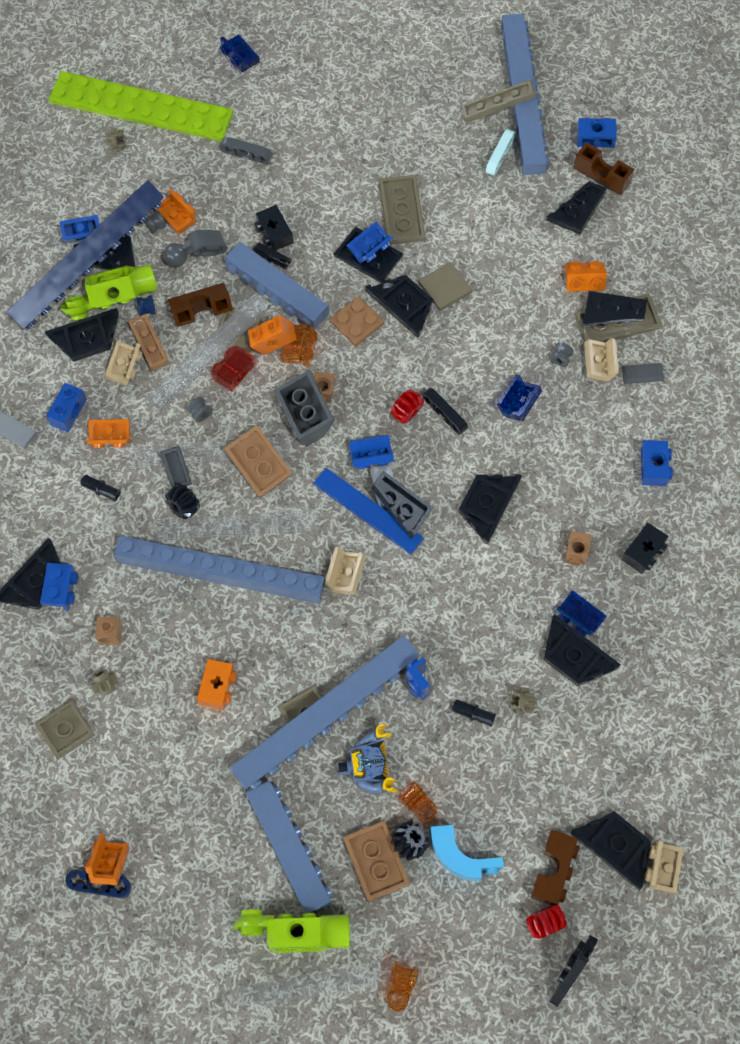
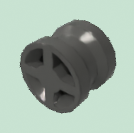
(155, 222)
(561, 354)
(199, 409)

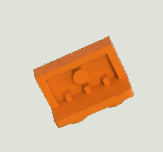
(177, 212)
(585, 276)
(109, 432)
(106, 861)

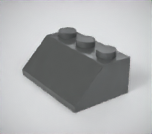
(305, 408)

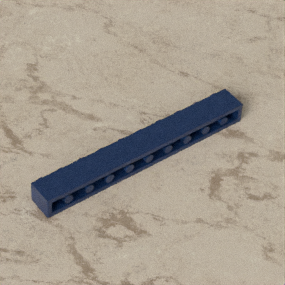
(84, 255)

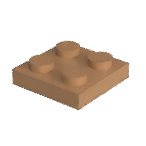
(356, 321)

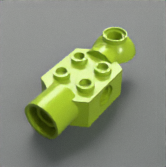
(128, 284)
(319, 932)

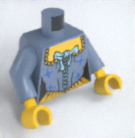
(370, 763)

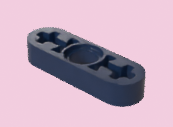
(81, 886)

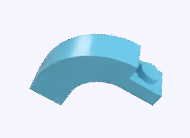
(455, 861)

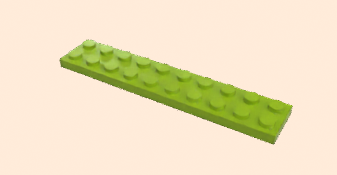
(141, 106)

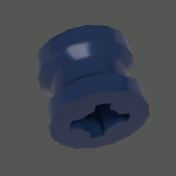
(146, 305)

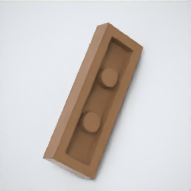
(149, 342)

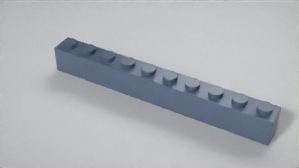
(526, 114)
(220, 569)
(323, 713)

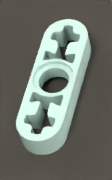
(501, 150)

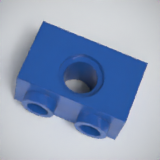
(597, 132)
(78, 229)
(66, 407)
(655, 451)

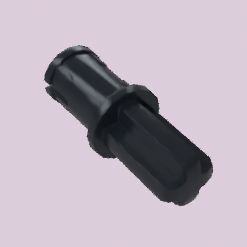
(272, 255)
(100, 487)
(473, 712)

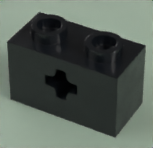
(274, 228)
(648, 537)

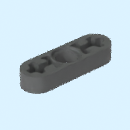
(239, 148)

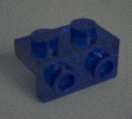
(239, 52)
(518, 398)
(581, 613)

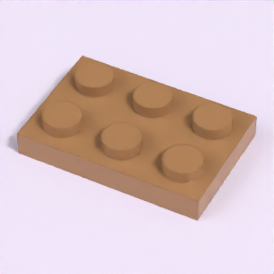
(258, 461)
(375, 862)

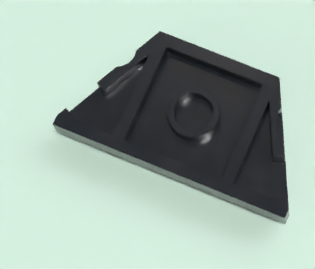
(404, 301)
(86, 335)
(487, 502)
(27, 583)
(575, 654)
(617, 845)
(573, 968)

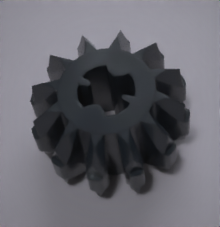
(182, 501)
(409, 840)

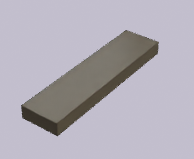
(498, 101)

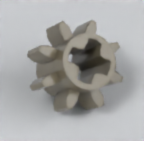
(116, 139)
(103, 682)
(522, 700)

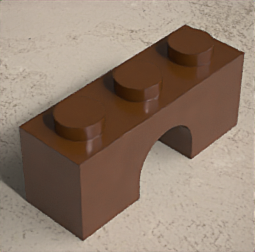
(591, 164)
(188, 305)
(550, 888)

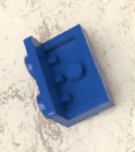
(368, 242)
(371, 451)
(59, 585)
(418, 684)

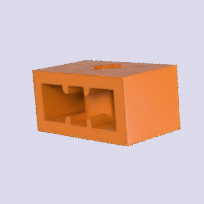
(272, 335)
(216, 672)

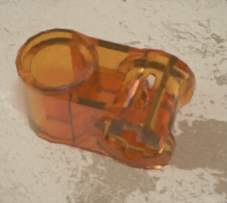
(415, 801)
(401, 981)

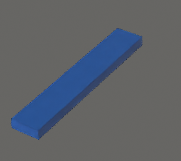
(366, 510)

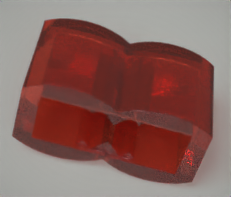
(233, 368)

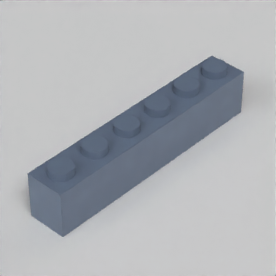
(277, 286)
(289, 849)

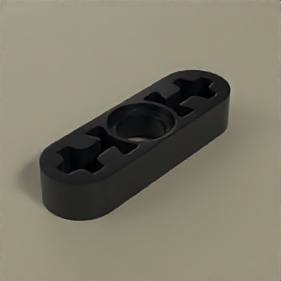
(441, 407)

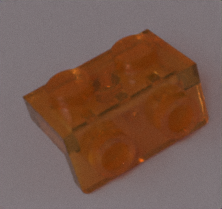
(302, 348)

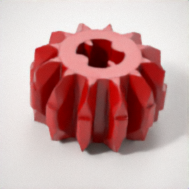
(407, 406)
(546, 921)

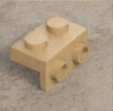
(601, 359)
(122, 363)
(344, 571)
(665, 867)

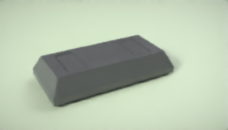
(642, 373)
(175, 466)

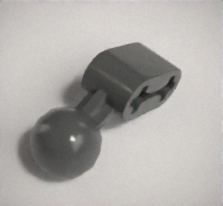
(200, 242)

